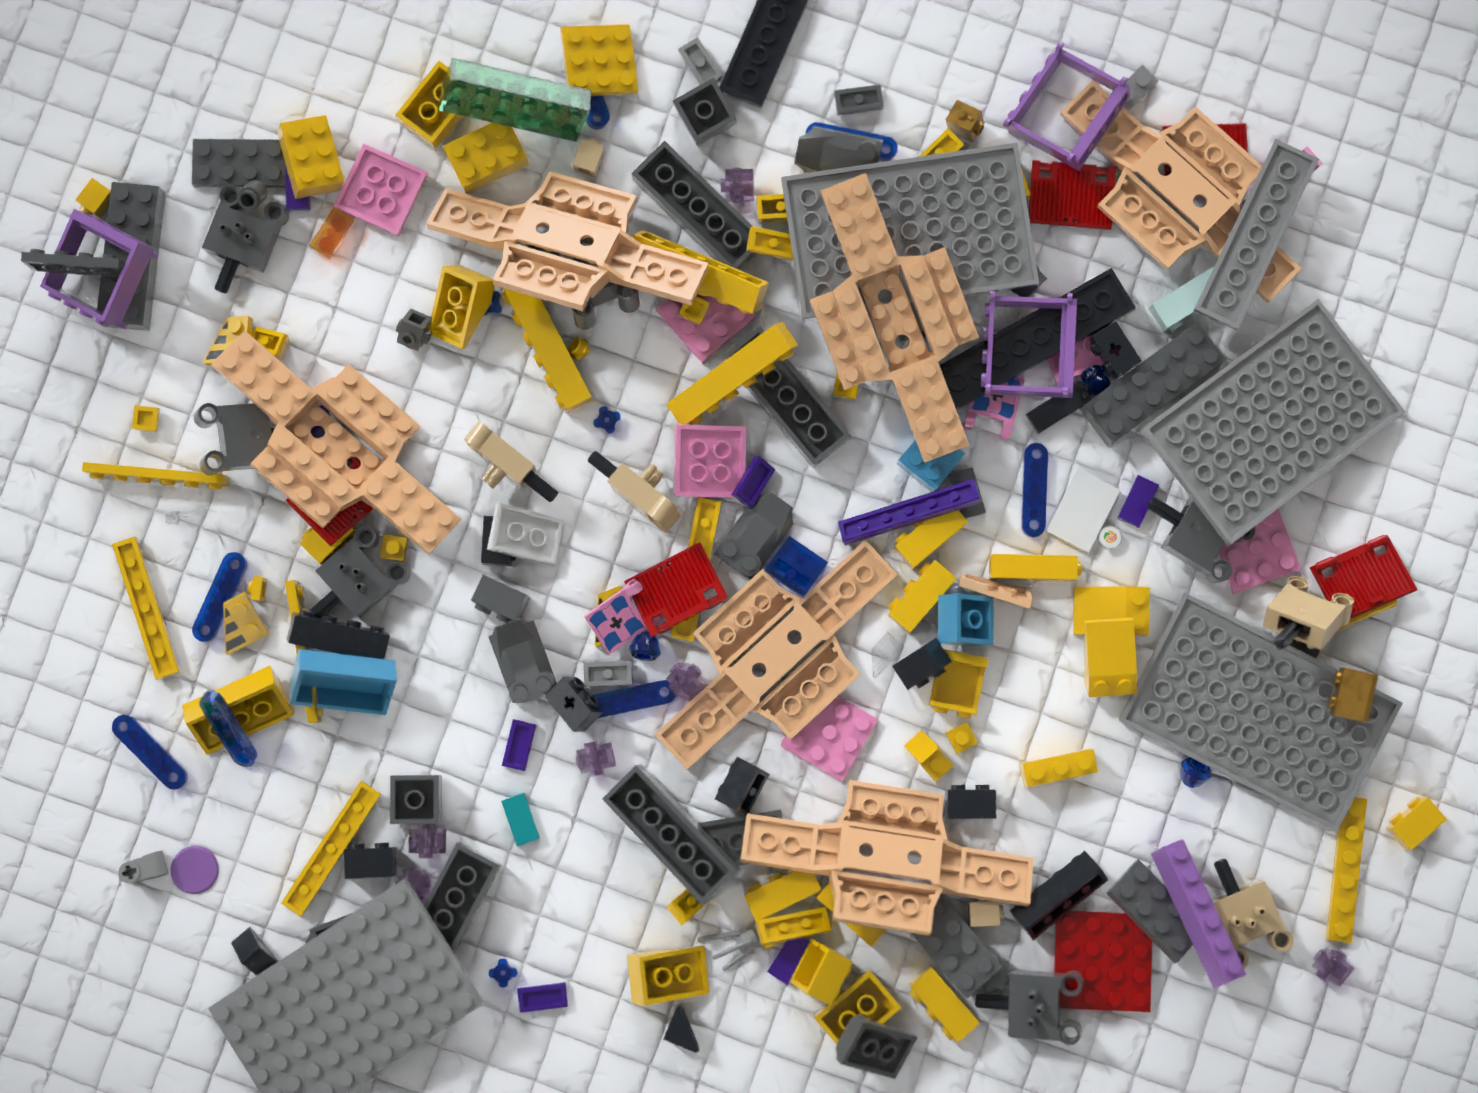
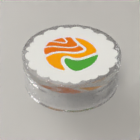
(1109, 537)

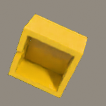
(821, 972)

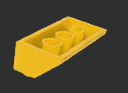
(254, 700)

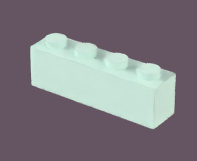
(1179, 304)

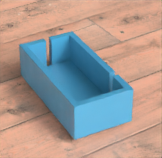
(343, 682)

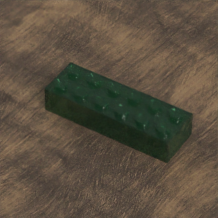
(514, 99)

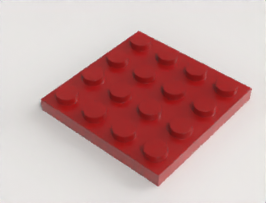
(1111, 958)

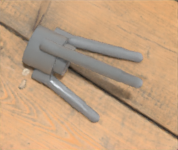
(745, 942)

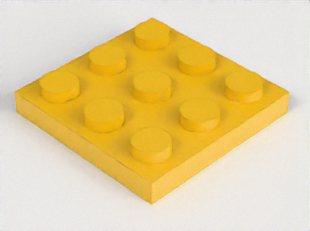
(599, 58)

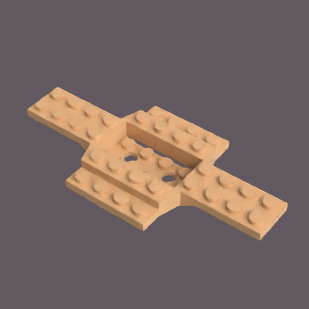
(1201, 163)
(573, 213)
(937, 303)
(314, 469)
(743, 622)
(893, 825)

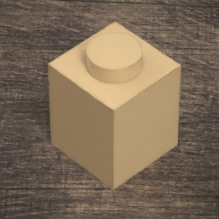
(589, 157)
(984, 913)

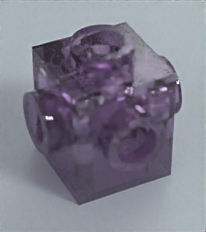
(738, 185)
(686, 680)
(595, 758)
(427, 841)
(421, 879)
(1339, 969)

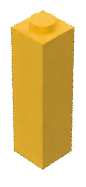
(1034, 567)

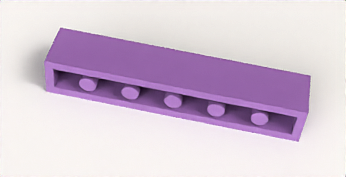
(1198, 913)

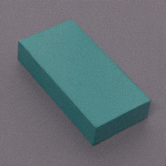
(520, 819)

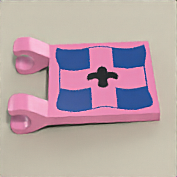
(996, 407)
(617, 619)

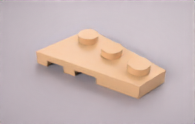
(998, 590)

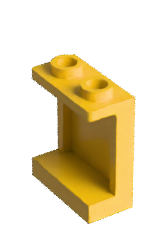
(960, 685)

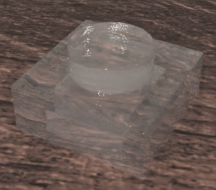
(429, 194)

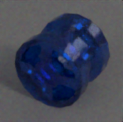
(1095, 379)

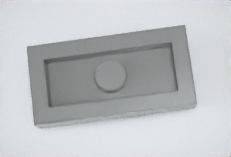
(699, 61)
(1140, 84)
(607, 673)

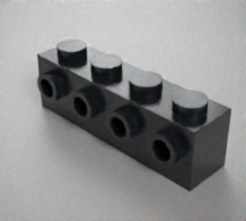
(336, 636)
(1059, 895)

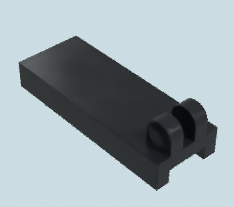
(1058, 408)

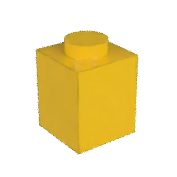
(94, 198)

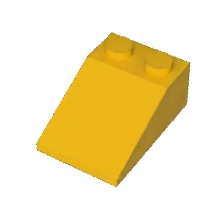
(460, 304)
(1112, 603)
(1110, 657)
(667, 975)

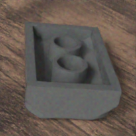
(834, 149)
(756, 535)
(522, 660)
(874, 1047)

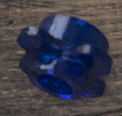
(495, 307)
(604, 413)
(496, 972)

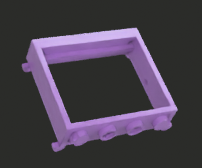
(1096, 129)
(128, 280)
(1067, 345)

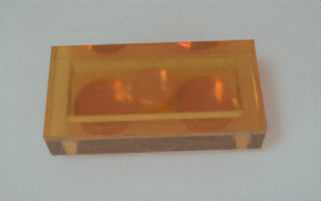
(331, 233)

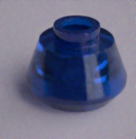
(645, 647)
(1194, 772)

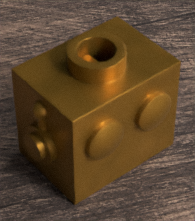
(965, 121)

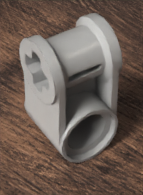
(147, 868)

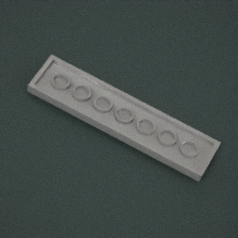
(1256, 234)

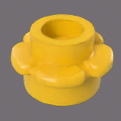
(579, 348)

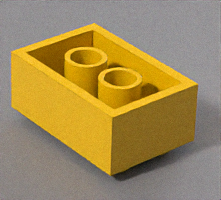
(421, 110)
(485, 155)
(310, 156)
(862, 996)

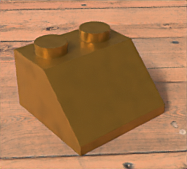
(1353, 694)

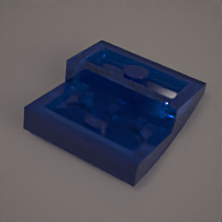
(796, 566)

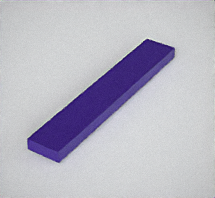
(909, 512)

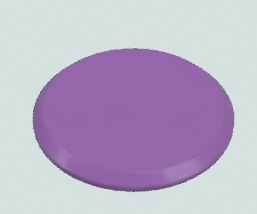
(194, 870)

